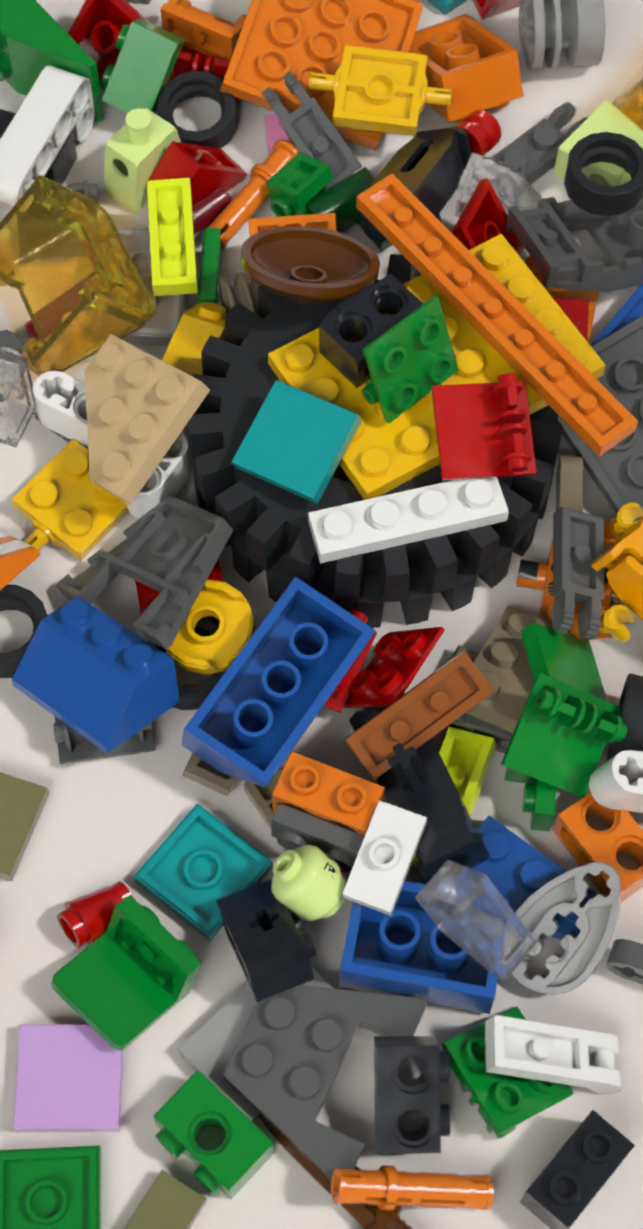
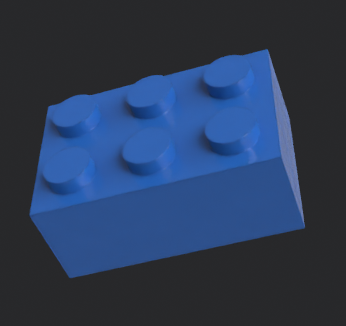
(412, 957)

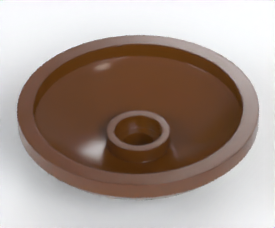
(309, 263)

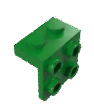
(128, 975)

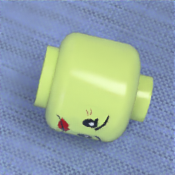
(308, 883)

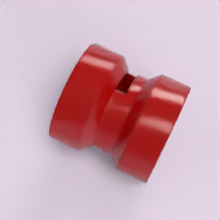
(482, 131)

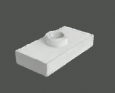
(384, 858)

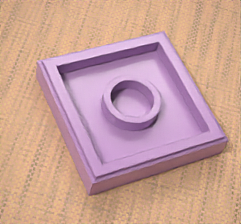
(67, 1080)

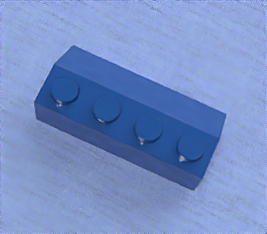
(276, 685)

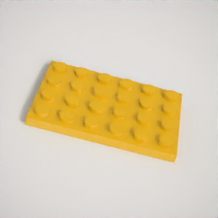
(396, 452)

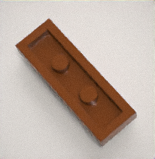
(419, 713)

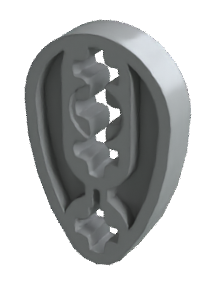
(595, 920)

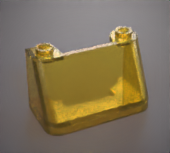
(70, 275)

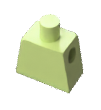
(604, 119)
(134, 155)

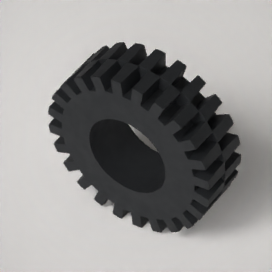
(273, 524)

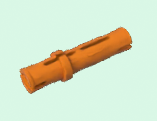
(400, 1188)

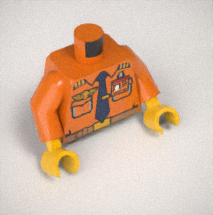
(540, 577)

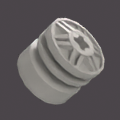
(559, 25)

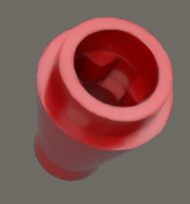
(90, 915)

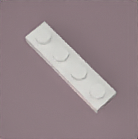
(406, 517)

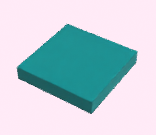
(296, 441)
(201, 865)

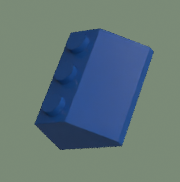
(96, 675)

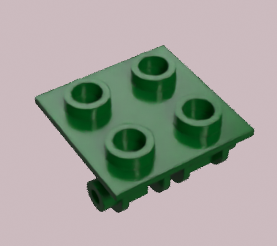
(409, 360)
(562, 734)
(501, 1098)

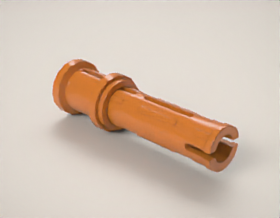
(254, 193)

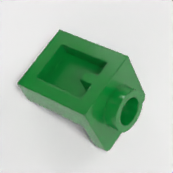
(297, 185)
(537, 799)

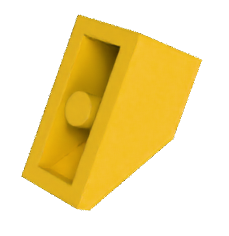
(191, 335)

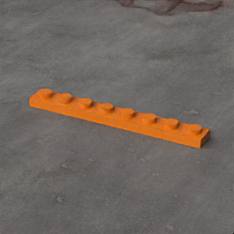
(497, 315)

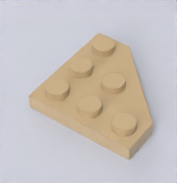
(134, 414)

